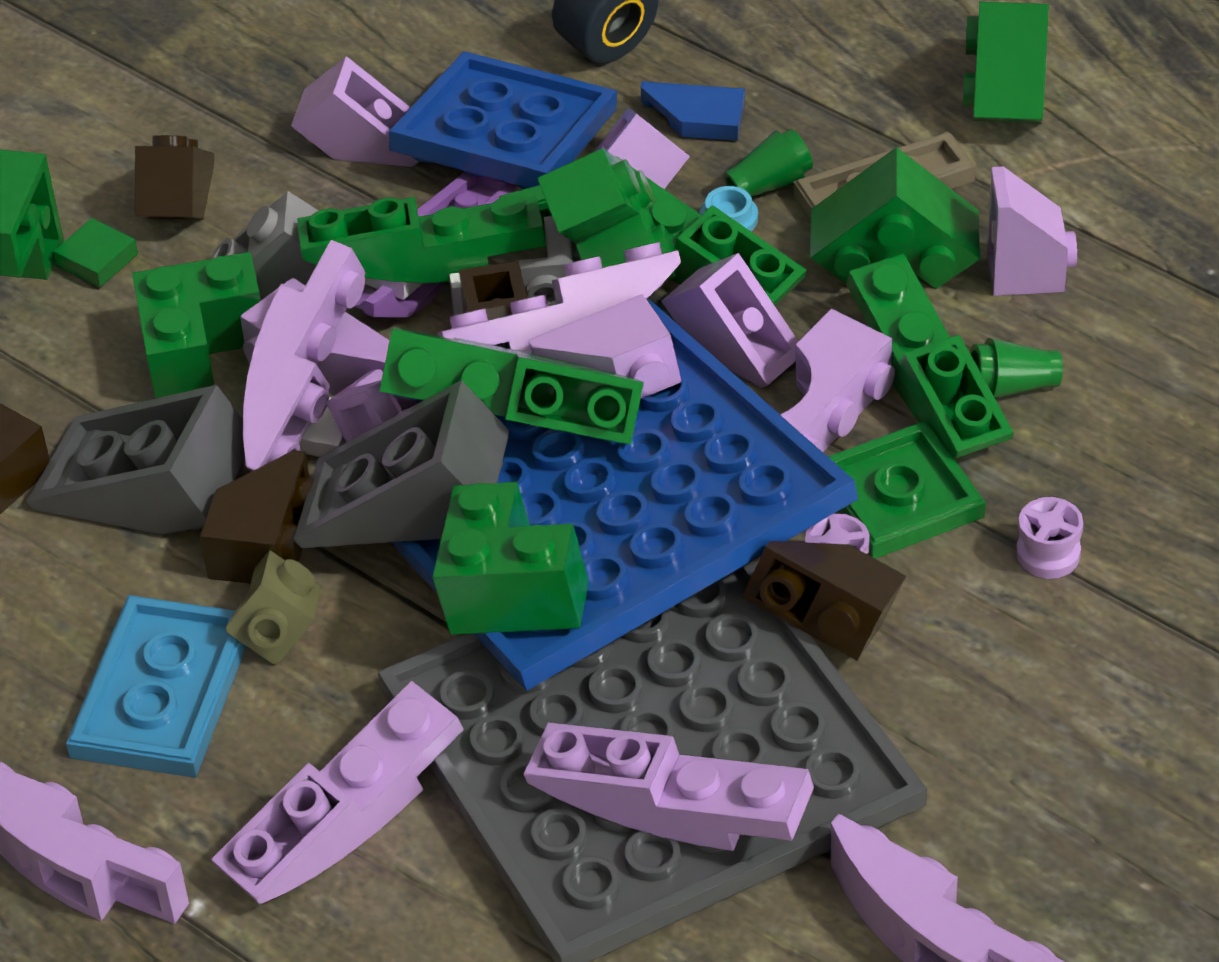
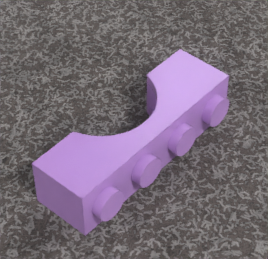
(839, 374)

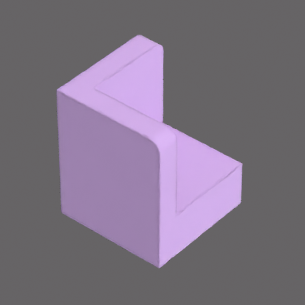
(644, 148)
(363, 406)

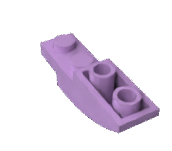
(579, 294)
(283, 379)
(656, 790)
(336, 809)
(78, 862)
(915, 905)

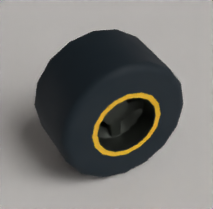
(603, 27)

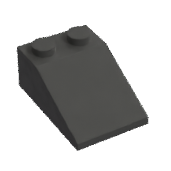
(145, 463)
(403, 473)

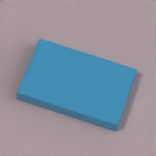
(158, 688)

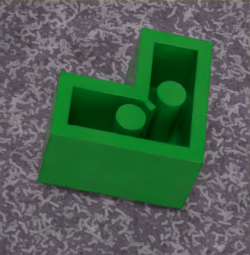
(1009, 62)
(603, 207)
(892, 212)
(27, 216)
(192, 314)
(501, 570)

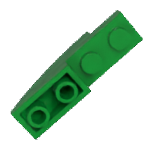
(717, 236)
(412, 248)
(931, 368)
(515, 384)

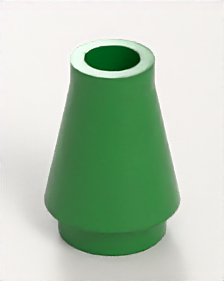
(771, 164)
(1016, 367)

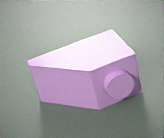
(351, 116)
(1026, 239)
(734, 320)
(617, 340)

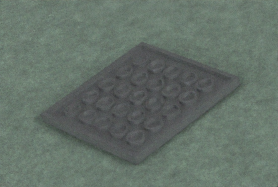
(714, 679)

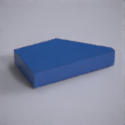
(697, 109)

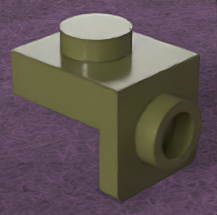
(277, 607)

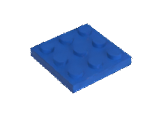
(502, 120)

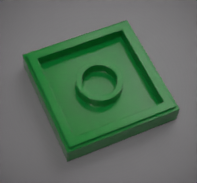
(908, 489)

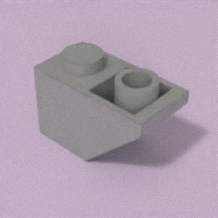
(273, 243)

